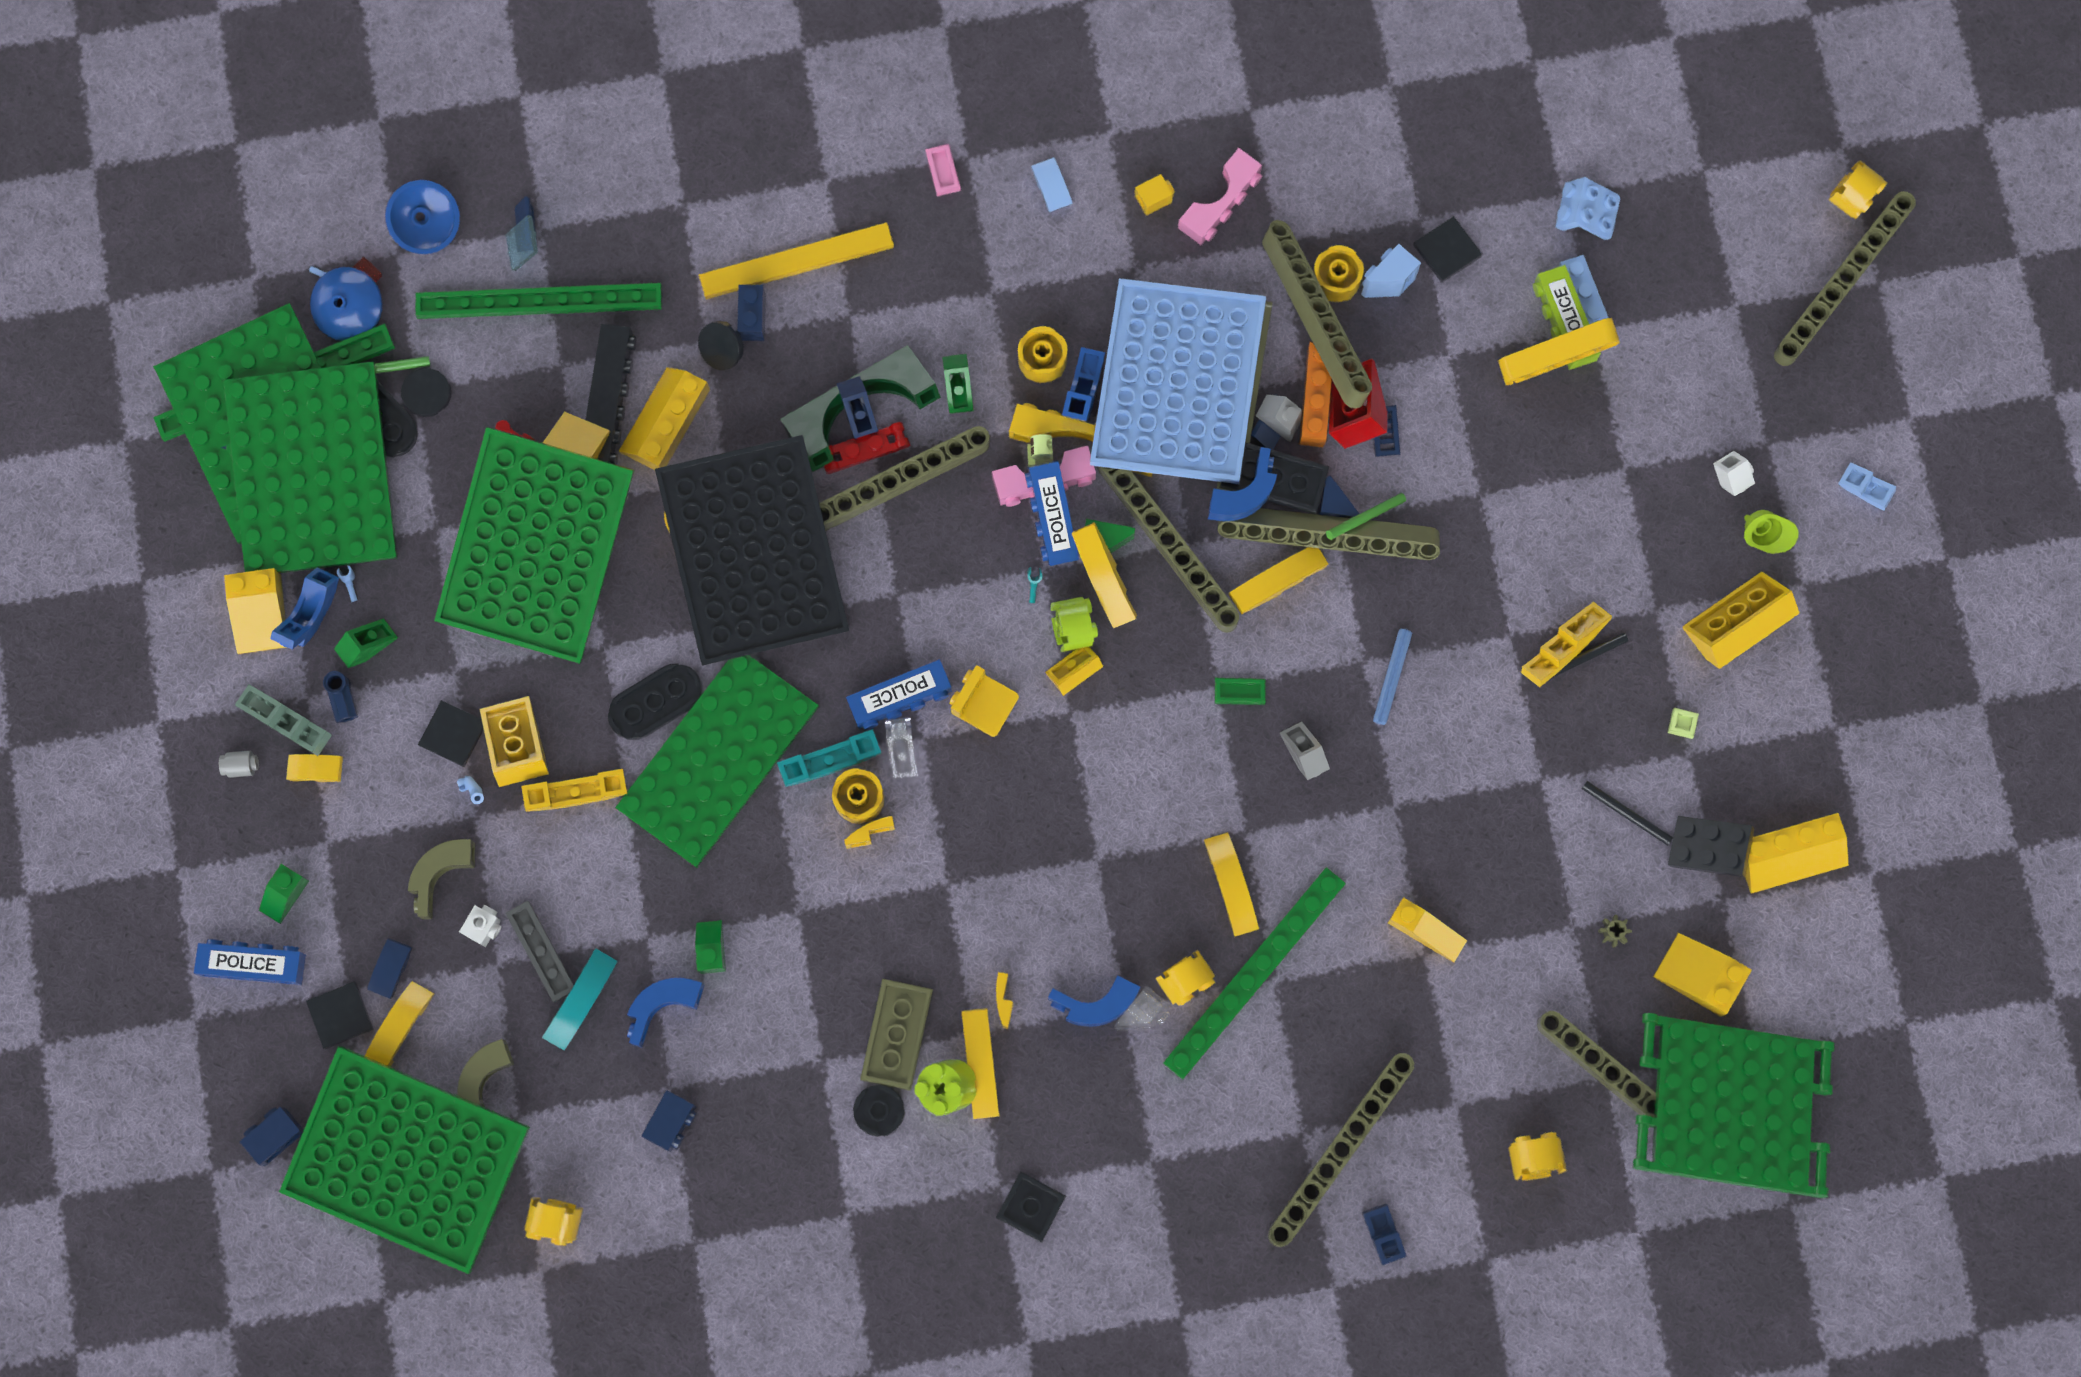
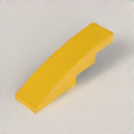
(1103, 575)
(1277, 579)
(1567, 644)
(980, 1060)

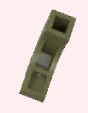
(432, 866)
(480, 1068)

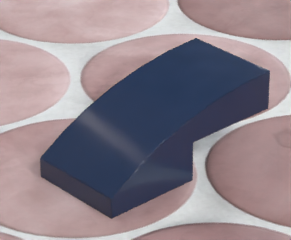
(389, 968)
(1384, 1234)

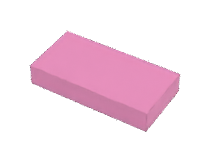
(943, 170)

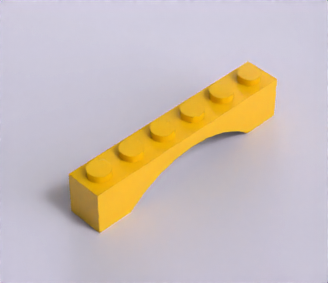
(1031, 421)

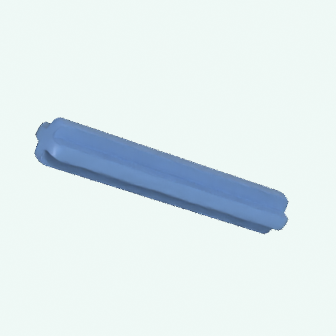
(1392, 676)

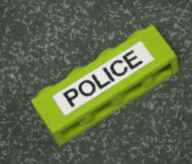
(1562, 306)

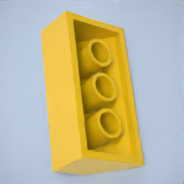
(665, 418)
(1741, 619)
(1796, 853)

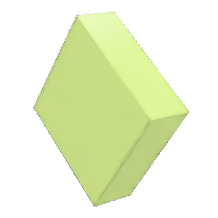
(1683, 723)

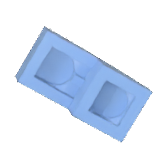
(1051, 184)
(1867, 487)

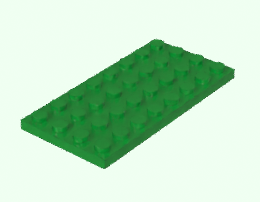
(717, 757)

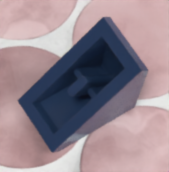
(1335, 502)

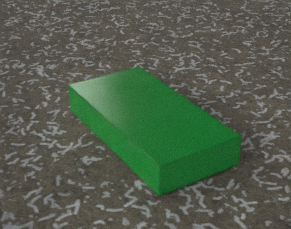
(1240, 691)

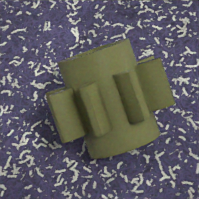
(1619, 925)

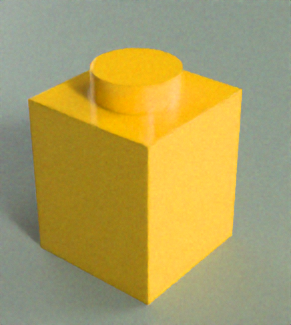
(1154, 194)

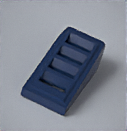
(1392, 411)

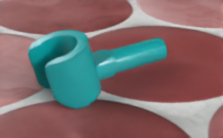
(1033, 584)

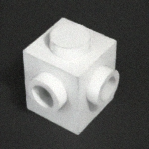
(1734, 473)
(481, 925)

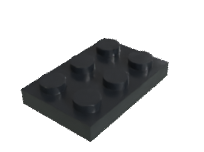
(1711, 846)

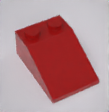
(1356, 425)

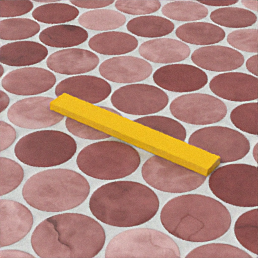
(796, 260)

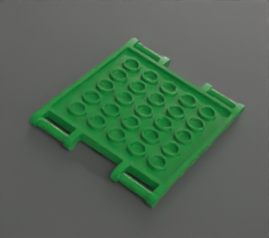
(1733, 1106)

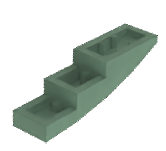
(283, 720)

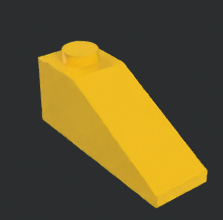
(1427, 929)

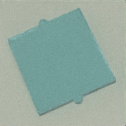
(521, 243)

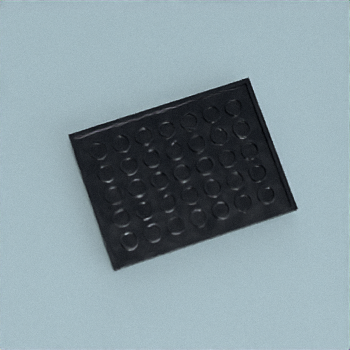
(752, 550)

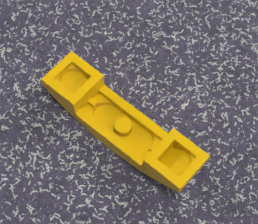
(574, 792)
(1232, 884)
(398, 1023)

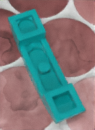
(829, 759)
(580, 999)

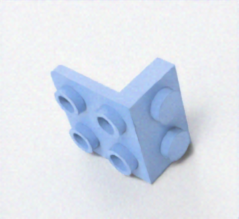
(1588, 207)

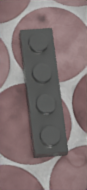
(540, 951)

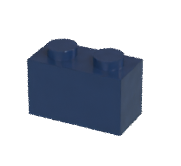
(751, 312)
(857, 407)
(669, 1121)
(271, 1136)

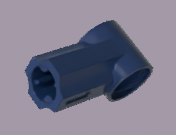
(340, 699)

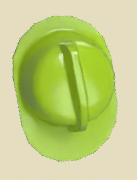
(1770, 532)

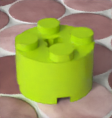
(1073, 623)
(946, 1086)

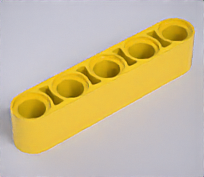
(1559, 351)

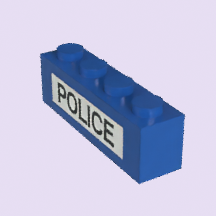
(1052, 512)
(899, 694)
(250, 963)

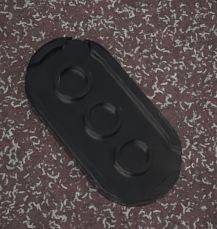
(396, 424)
(654, 701)

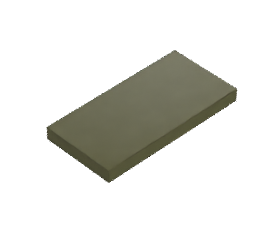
(896, 1034)

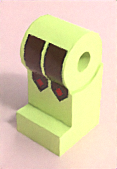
(1040, 449)

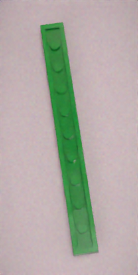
(538, 301)
(349, 351)
(1254, 973)

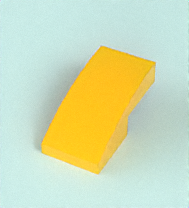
(314, 768)
(862, 835)
(1004, 1006)

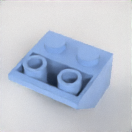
(1391, 275)

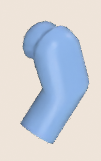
(475, 790)

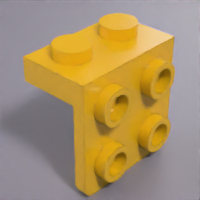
(983, 702)

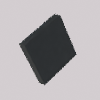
(1447, 249)
(452, 734)
(339, 1015)
(1031, 1206)

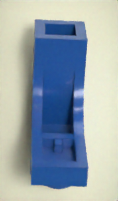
(1084, 385)
(1242, 503)
(309, 611)
(656, 996)
(1100, 1012)

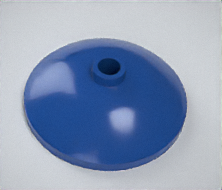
(439, 221)
(360, 304)

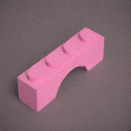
(1202, 219)
(1075, 470)

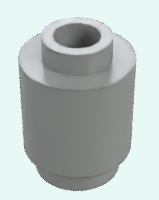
(238, 764)

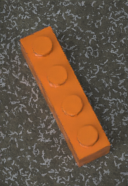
(1315, 400)

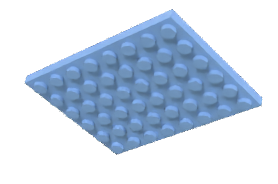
(1178, 381)

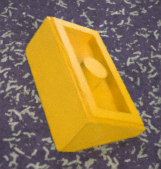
(1074, 669)

